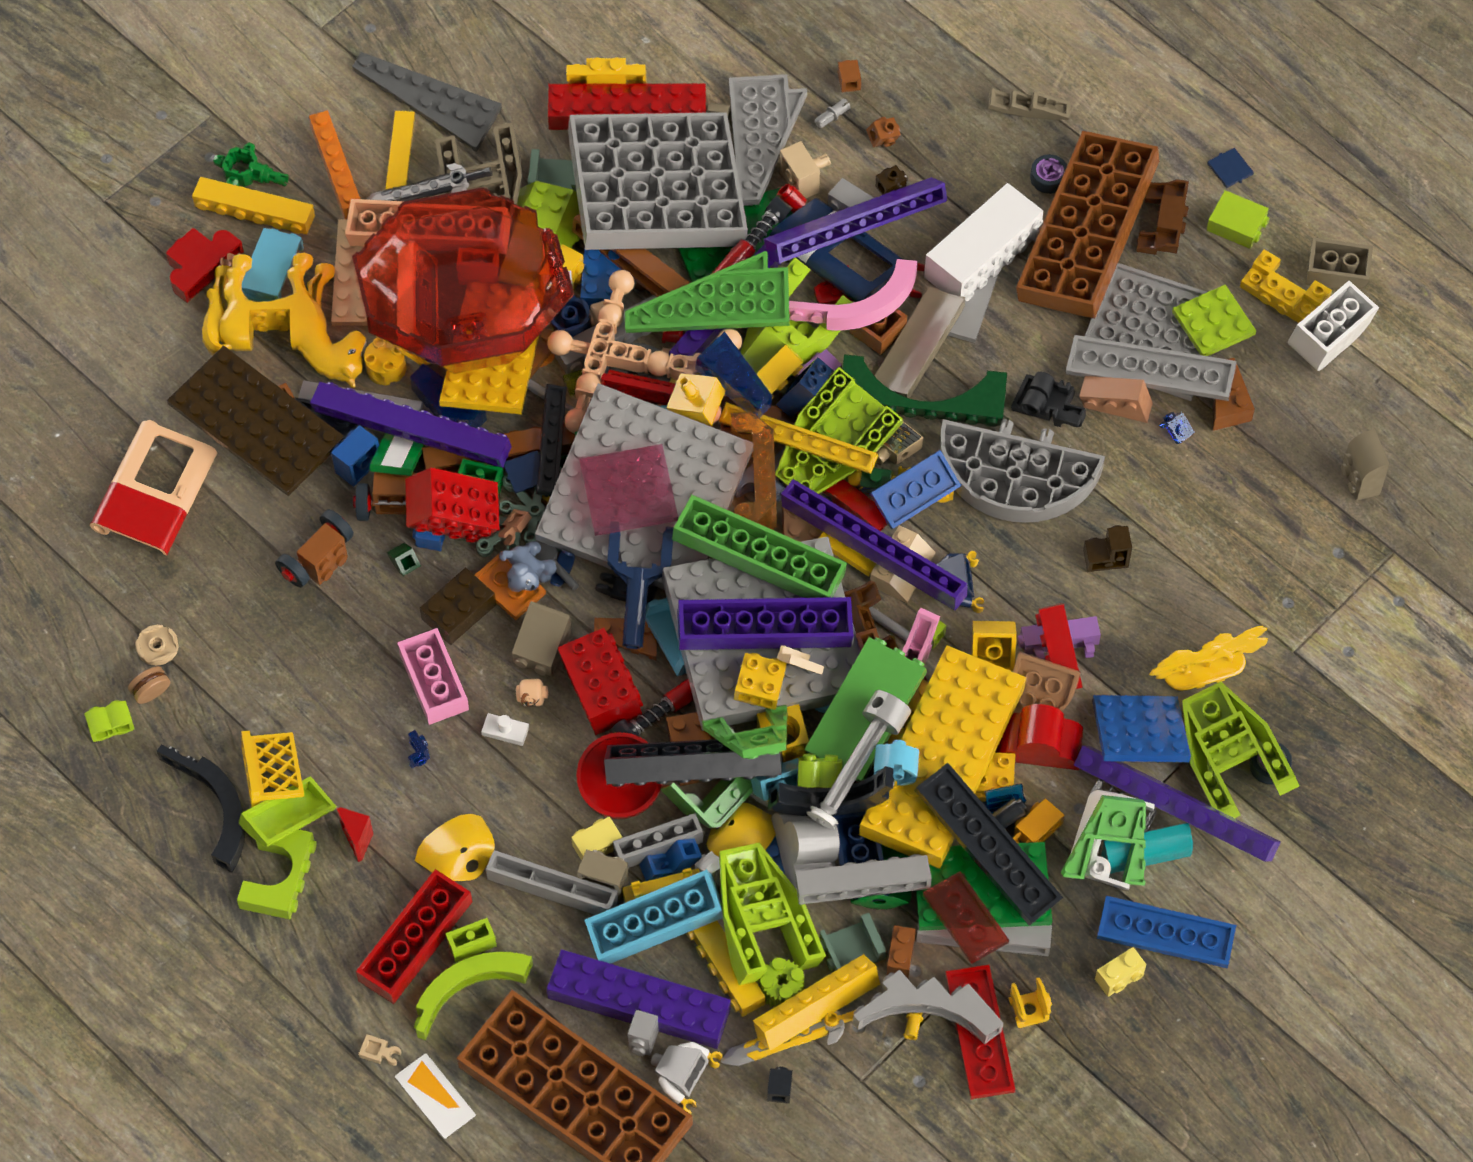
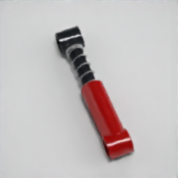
(744, 249)
(673, 701)

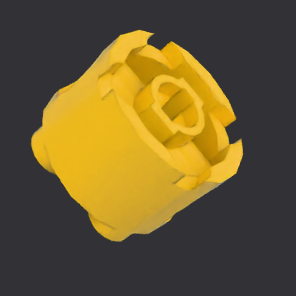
(384, 362)

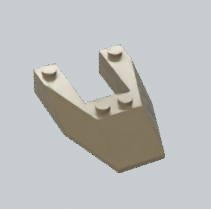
(506, 171)

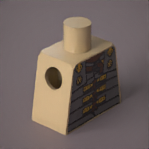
(900, 445)

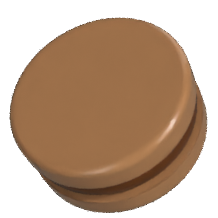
(149, 685)

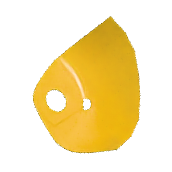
(749, 827)
(443, 846)

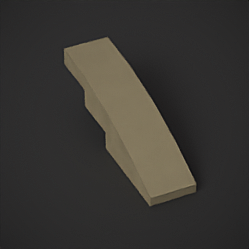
(1031, 106)

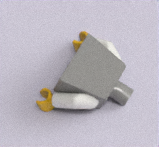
(682, 1068)

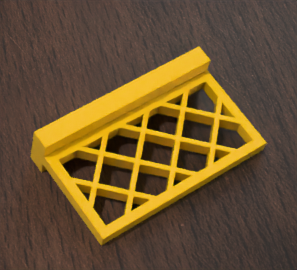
(255, 768)

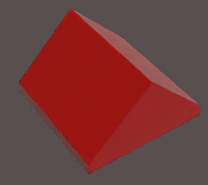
(357, 830)

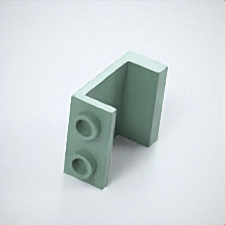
(551, 171)
(853, 942)

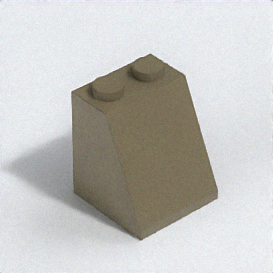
(539, 638)

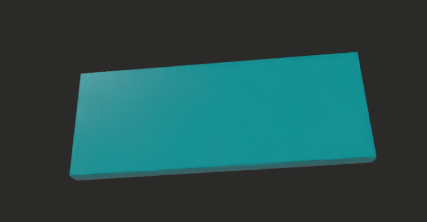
(1161, 846)

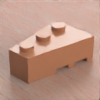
(1117, 397)

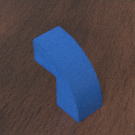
(678, 857)

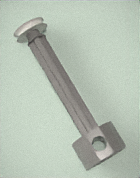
(886, 715)

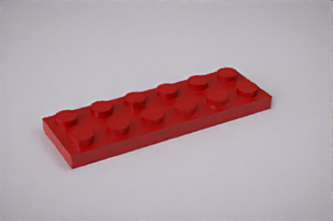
(986, 1064)

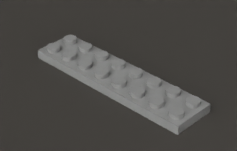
(1157, 367)

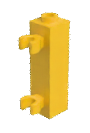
(639, 889)

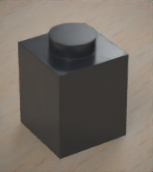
(779, 1085)

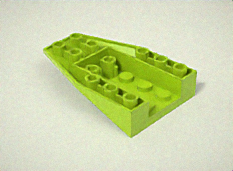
(843, 413)

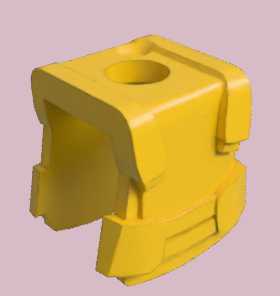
(1039, 999)

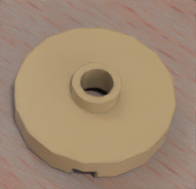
(154, 636)

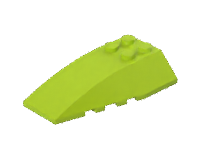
(554, 207)

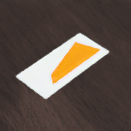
(435, 1095)

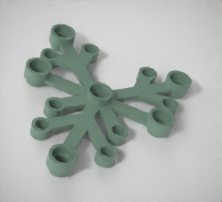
(532, 527)

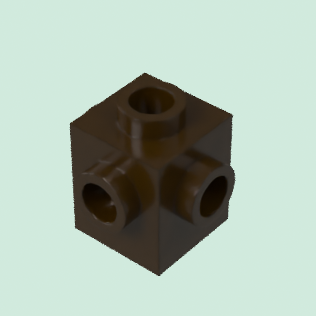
(890, 180)

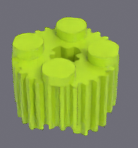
(781, 972)

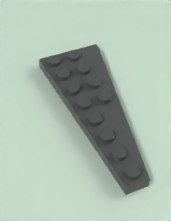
(450, 107)

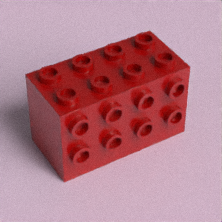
(452, 504)
(601, 680)

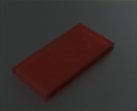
(965, 917)

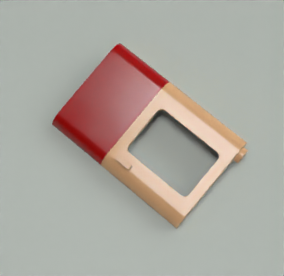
(146, 512)

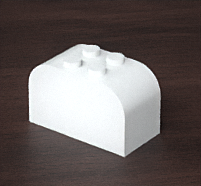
(1333, 326)

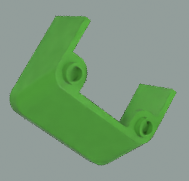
(717, 805)

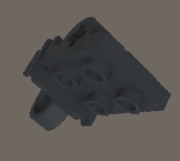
(1045, 398)

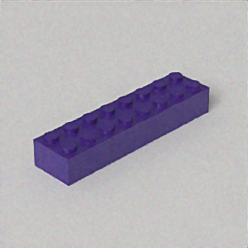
(765, 623)
(621, 992)

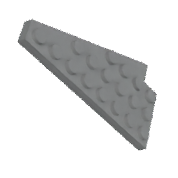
(761, 122)

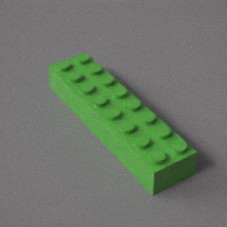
(758, 550)

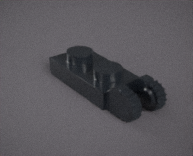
(619, 588)

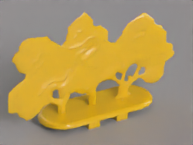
(1212, 663)

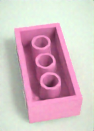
(433, 676)

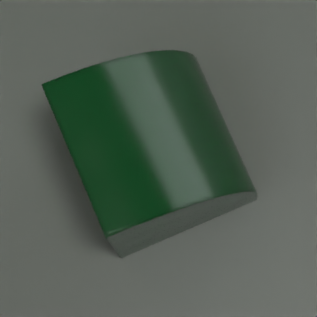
(404, 559)

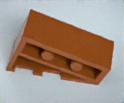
(1238, 408)

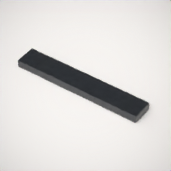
(551, 439)

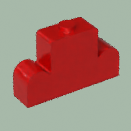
(196, 259)

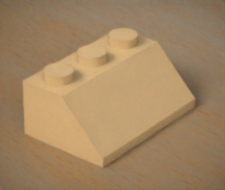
(889, 582)

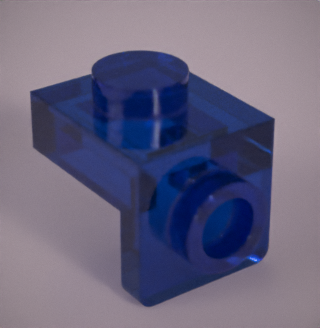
(1177, 426)
(419, 745)

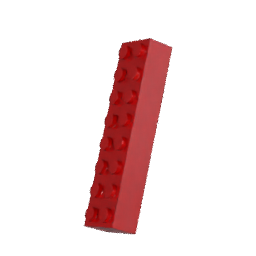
(622, 99)

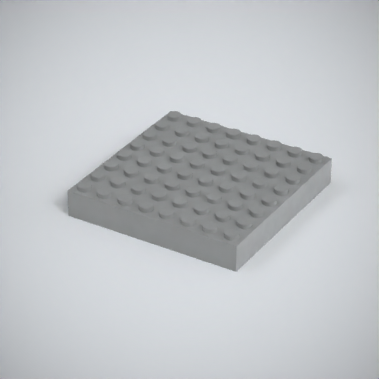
(656, 181)
(698, 463)
(716, 672)

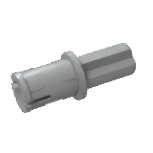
(832, 113)

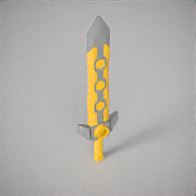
(753, 1050)

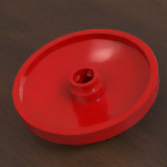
(610, 800)

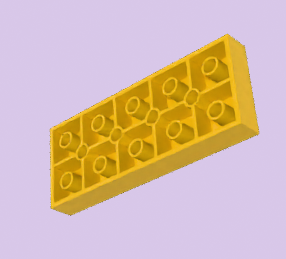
(954, 724)

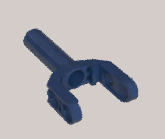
(637, 586)

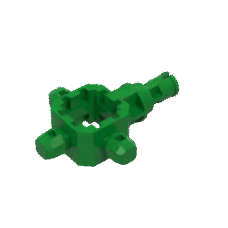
(257, 171)

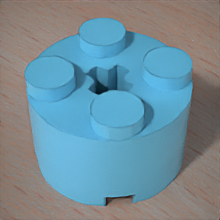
(901, 758)

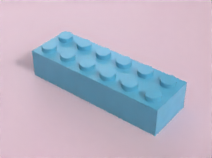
(655, 917)

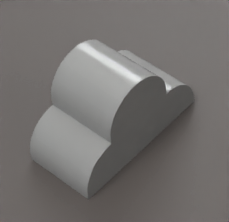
(804, 843)

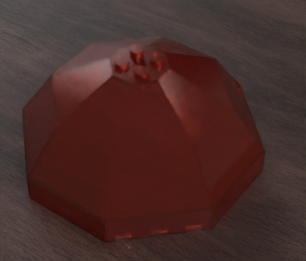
(461, 268)

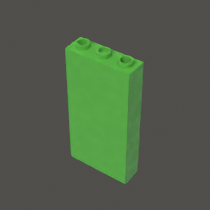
(844, 722)

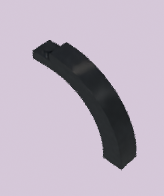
(861, 795)

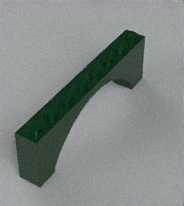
(978, 405)

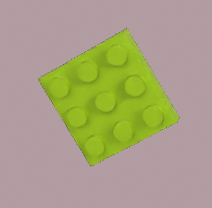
(1214, 321)

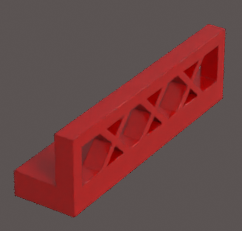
(639, 386)

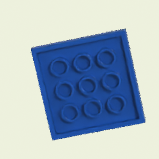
(1141, 728)

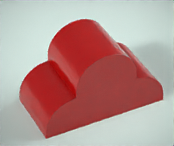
(1042, 737)

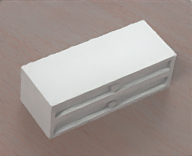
(984, 243)

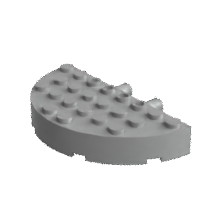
(1017, 475)

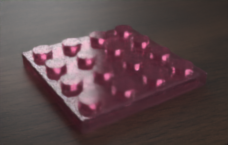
(628, 489)

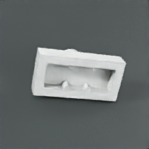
(505, 729)

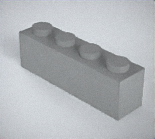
(657, 839)

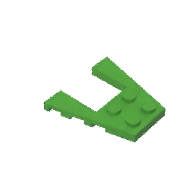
(753, 742)
(1113, 820)

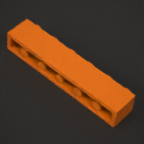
(334, 160)

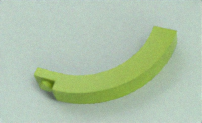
(465, 973)

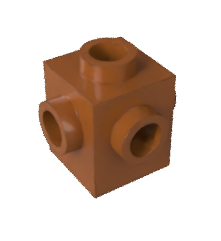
(883, 132)

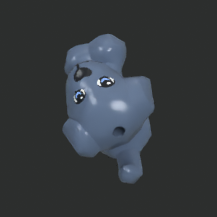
(526, 569)

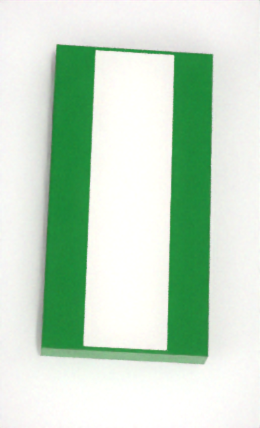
(396, 456)

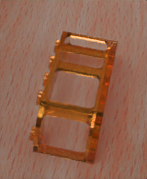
(764, 508)

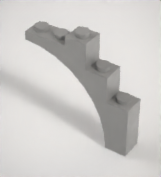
(930, 997)

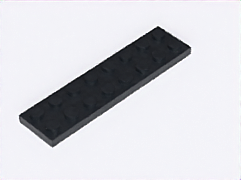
(988, 844)

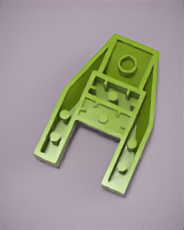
(764, 342)
(1224, 734)
(757, 899)

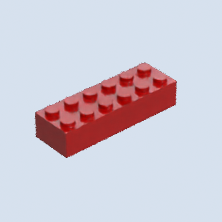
(414, 936)

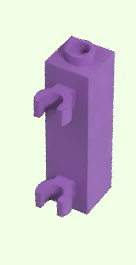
(1083, 631)

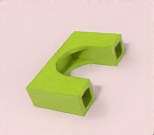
(281, 898)

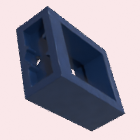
(804, 387)

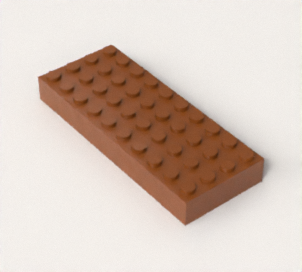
(1088, 224)
(572, 1087)

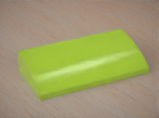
(280, 817)

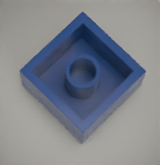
(354, 455)

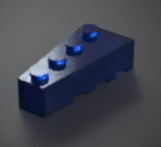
(735, 374)
(428, 388)

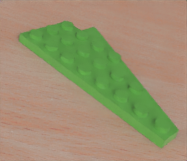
(731, 298)

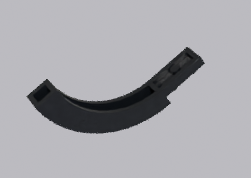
(233, 835)

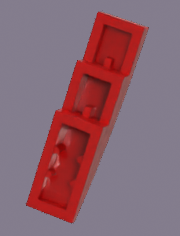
(856, 503)

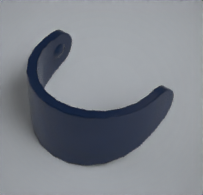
(566, 560)

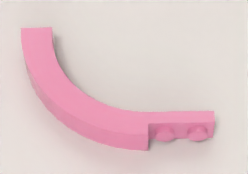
(864, 311)

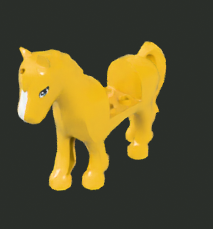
(235, 318)

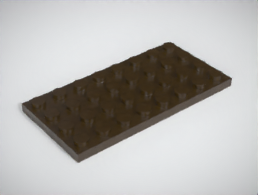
(255, 420)

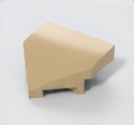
(798, 659)

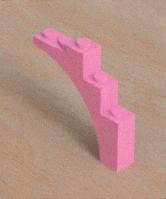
(921, 635)

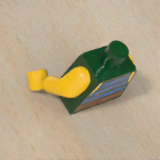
(869, 482)

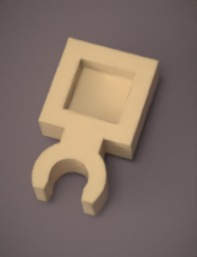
(376, 1049)

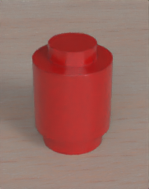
(792, 197)

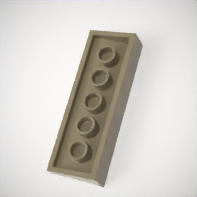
(920, 341)

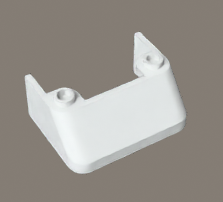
(1099, 867)

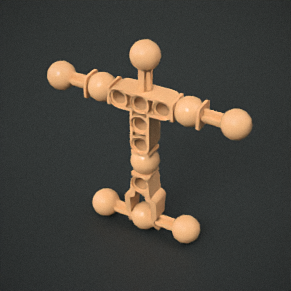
(610, 318)

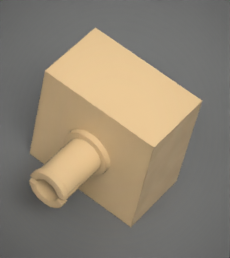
(801, 170)

